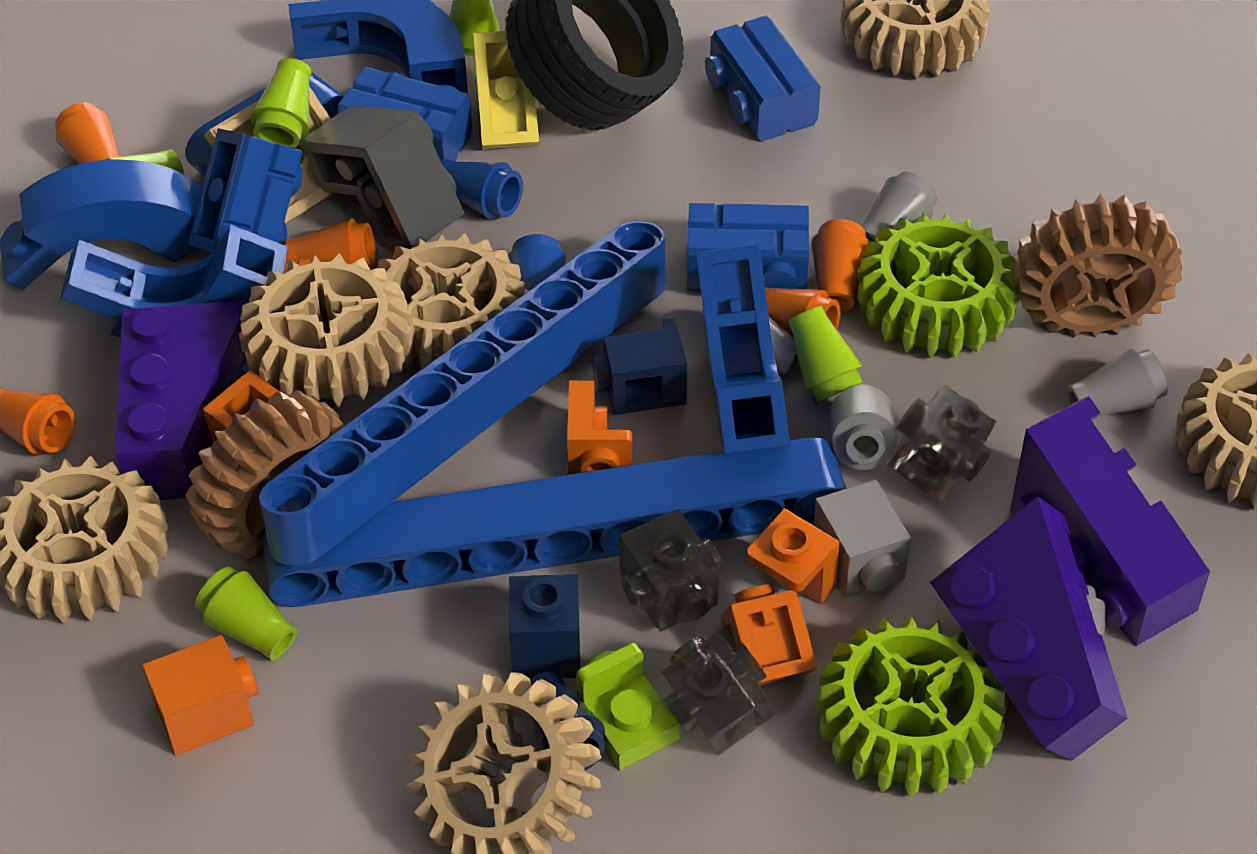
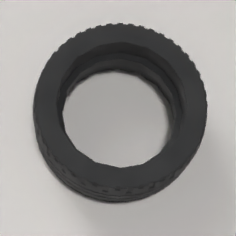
(569, 75)

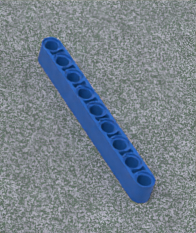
(460, 394)
(558, 521)

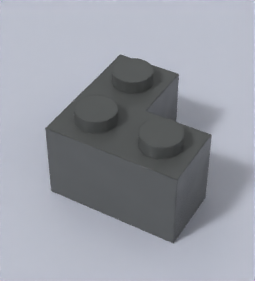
(390, 167)

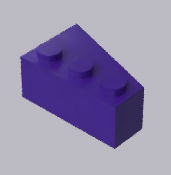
(168, 372)
(1119, 541)
(1035, 629)

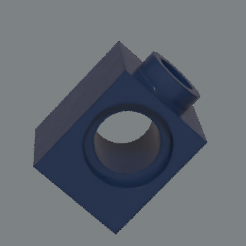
(544, 624)

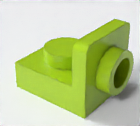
(626, 705)

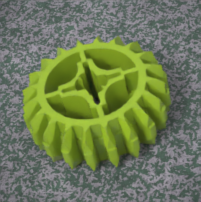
(953, 283)
(907, 727)

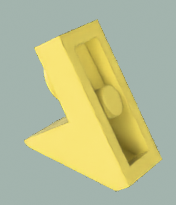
(505, 103)

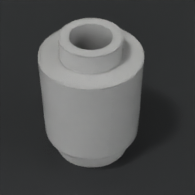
(863, 427)

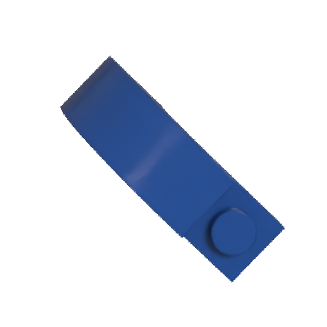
(406, 32)
(99, 203)
(114, 282)
(741, 350)

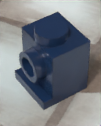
(643, 369)

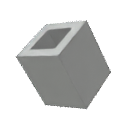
(870, 535)

